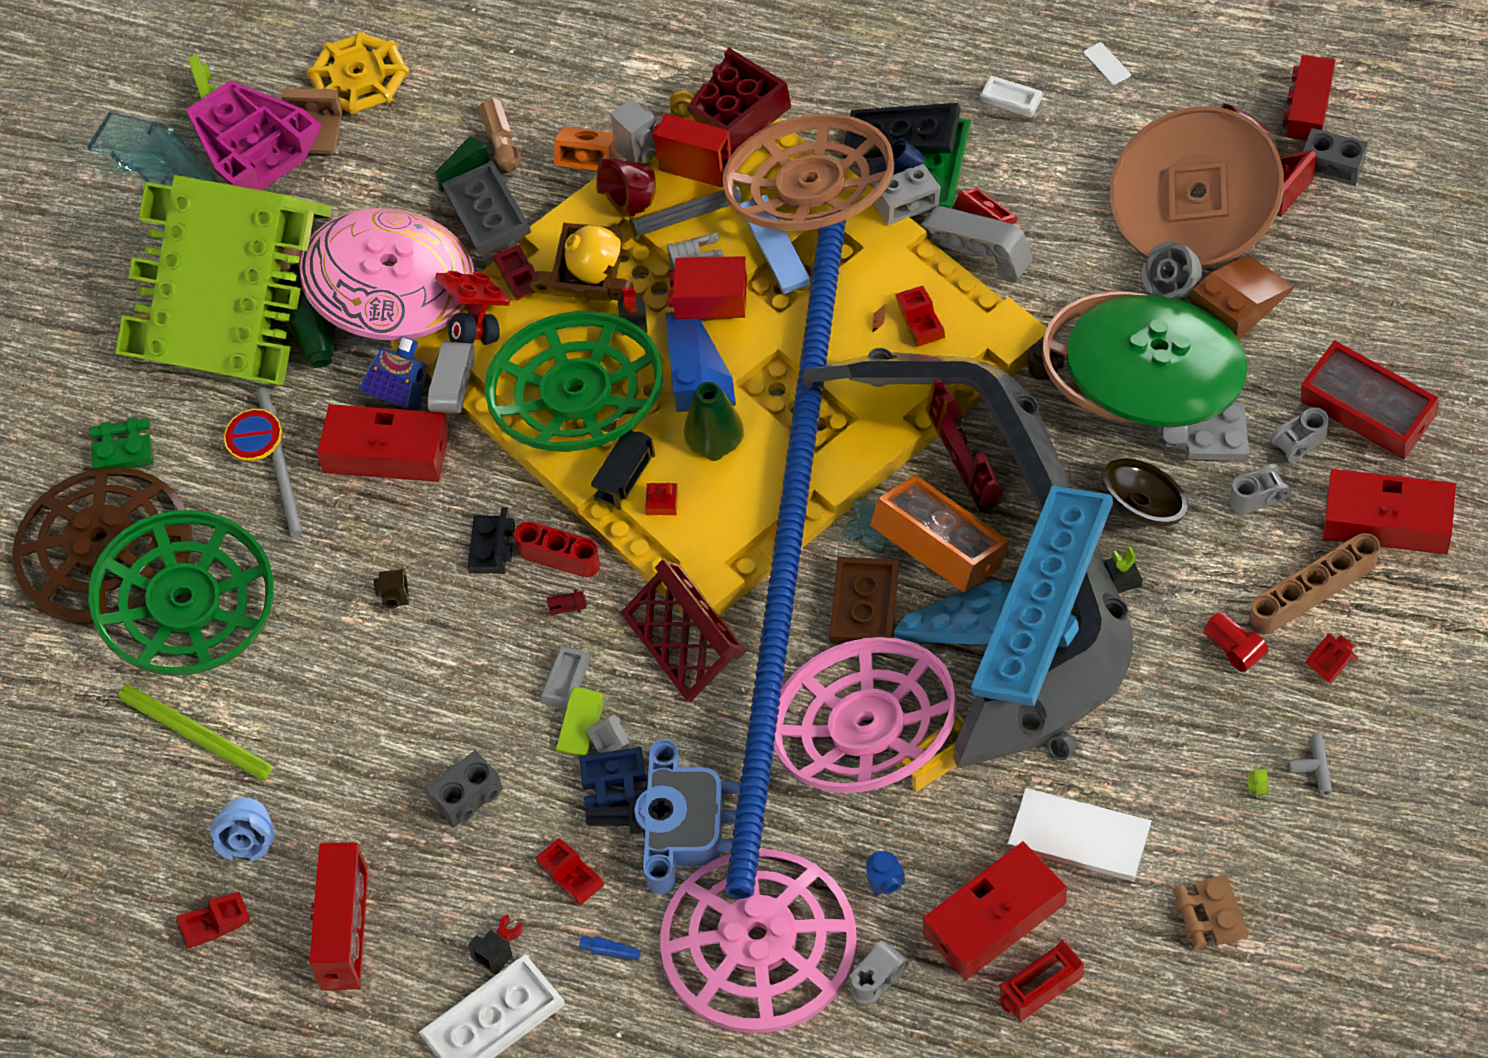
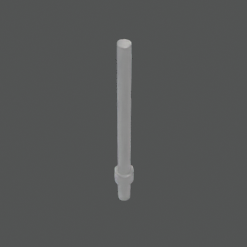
(281, 471)

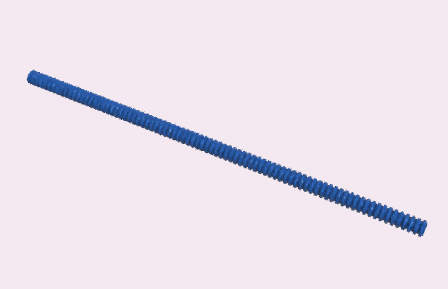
(784, 570)

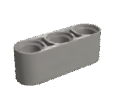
(451, 377)

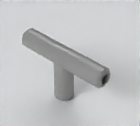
(1317, 764)

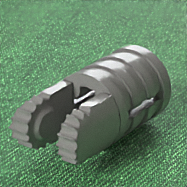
(691, 248)

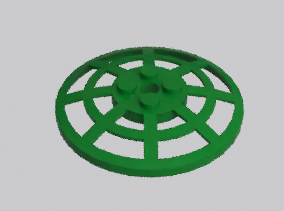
(569, 373)
(179, 579)

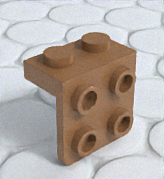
(325, 108)

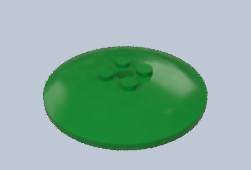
(1172, 387)

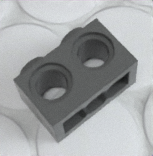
(1337, 156)
(459, 784)

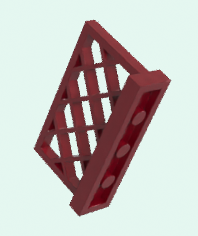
(703, 616)

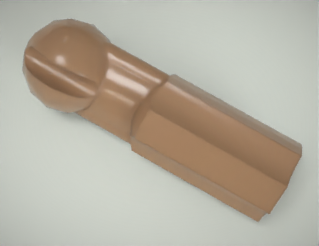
(499, 134)

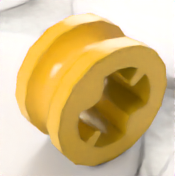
(679, 103)

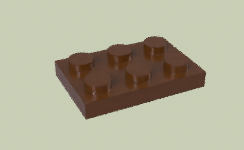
(864, 599)

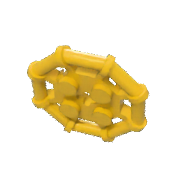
(352, 54)

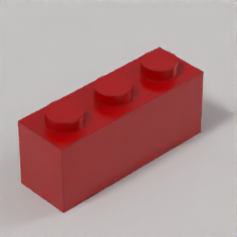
(1309, 96)

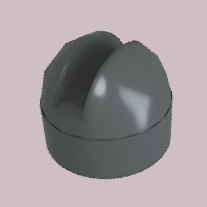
(1058, 742)

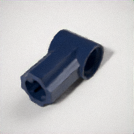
(904, 157)

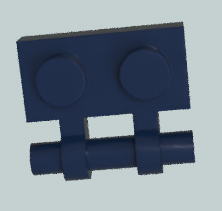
(609, 770)

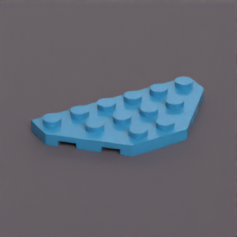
(965, 618)

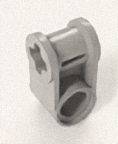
(1298, 437)
(1262, 489)
(880, 970)

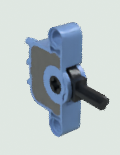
(691, 821)

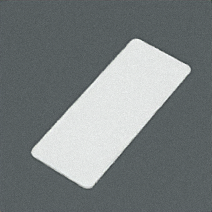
(1107, 63)

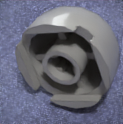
(1171, 271)

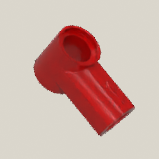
(1241, 647)

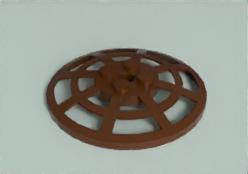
(79, 535)

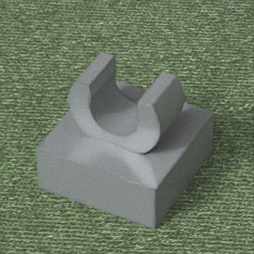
(608, 734)

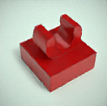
(661, 499)

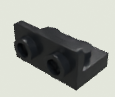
(490, 543)

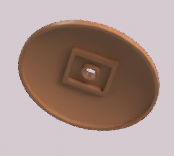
(1191, 151)

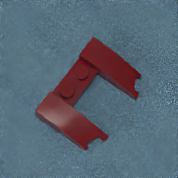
(973, 468)

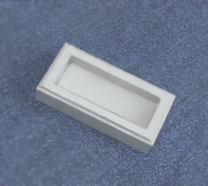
(1011, 96)

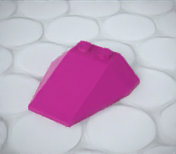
(252, 134)

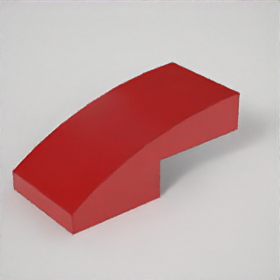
(920, 315)
(569, 871)
(219, 918)

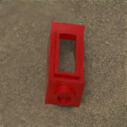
(1022, 1006)

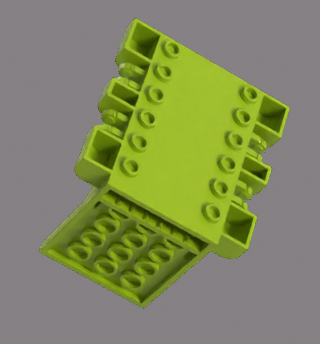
(217, 277)

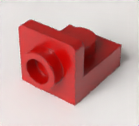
(1331, 657)

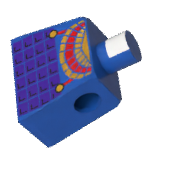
(397, 376)

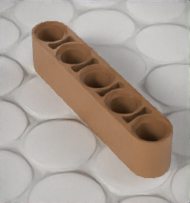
(1309, 595)

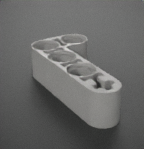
(981, 237)

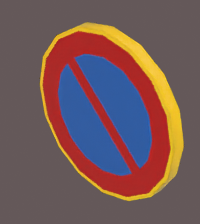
(253, 435)

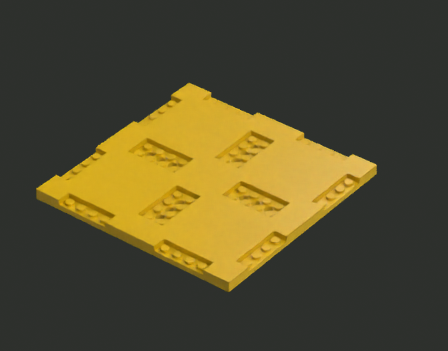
(732, 504)

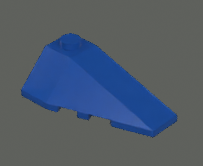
(694, 361)

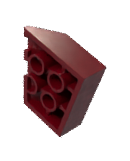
(740, 98)

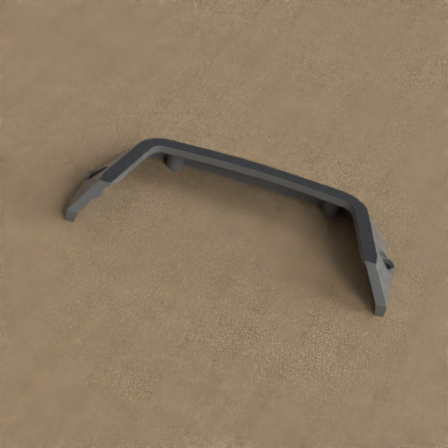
(1102, 649)

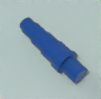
(607, 947)

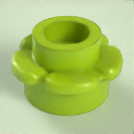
(1258, 782)

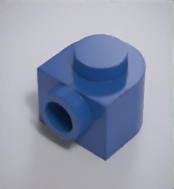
(884, 873)

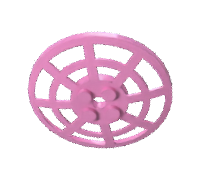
(865, 705)
(761, 954)

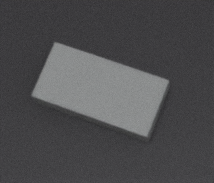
(564, 675)

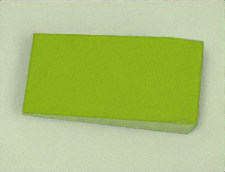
(582, 712)

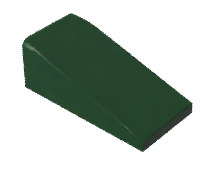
(467, 157)

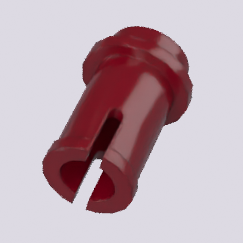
(567, 603)

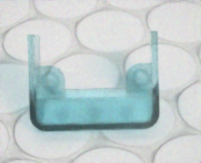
(147, 149)

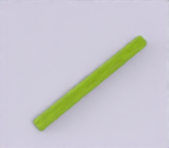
(195, 732)

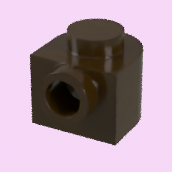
(1035, 361)
(392, 588)

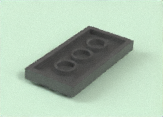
(486, 208)

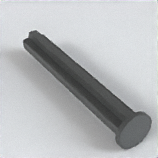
(681, 212)

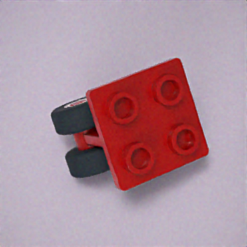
(476, 292)

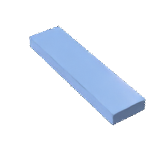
(779, 253)

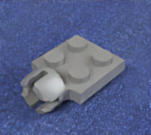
(1214, 439)

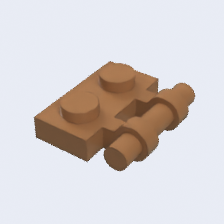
(1219, 908)

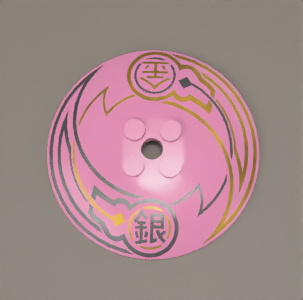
(376, 301)

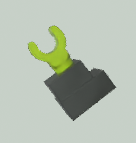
(1124, 571)

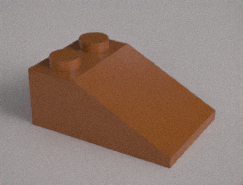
(1241, 293)

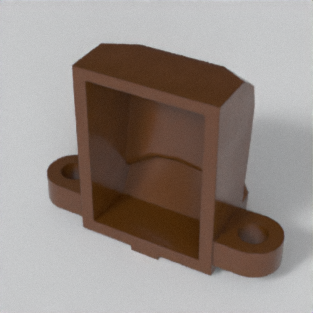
(565, 284)

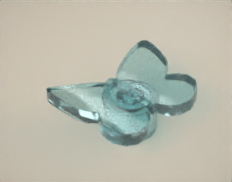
(860, 527)

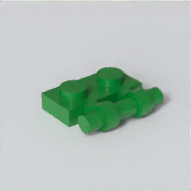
(124, 452)

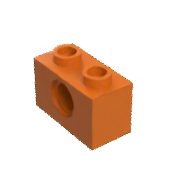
(583, 148)

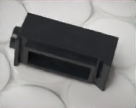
(623, 468)

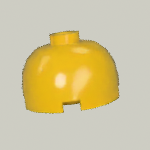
(590, 253)

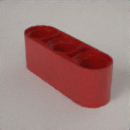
(566, 559)

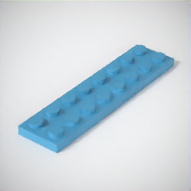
(1042, 596)

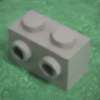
(633, 132)
(908, 195)

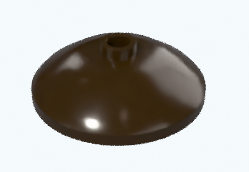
(1144, 492)

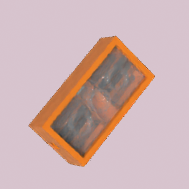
(939, 533)

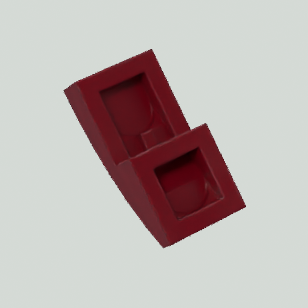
(515, 271)

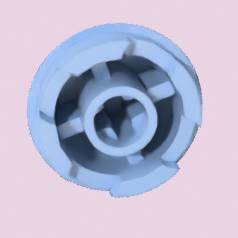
(242, 830)

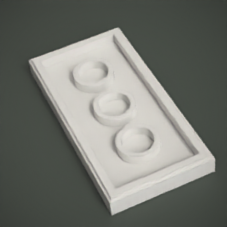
(1080, 834)
(494, 1014)

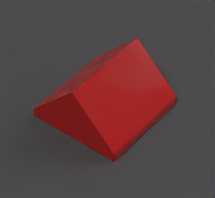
(1298, 174)

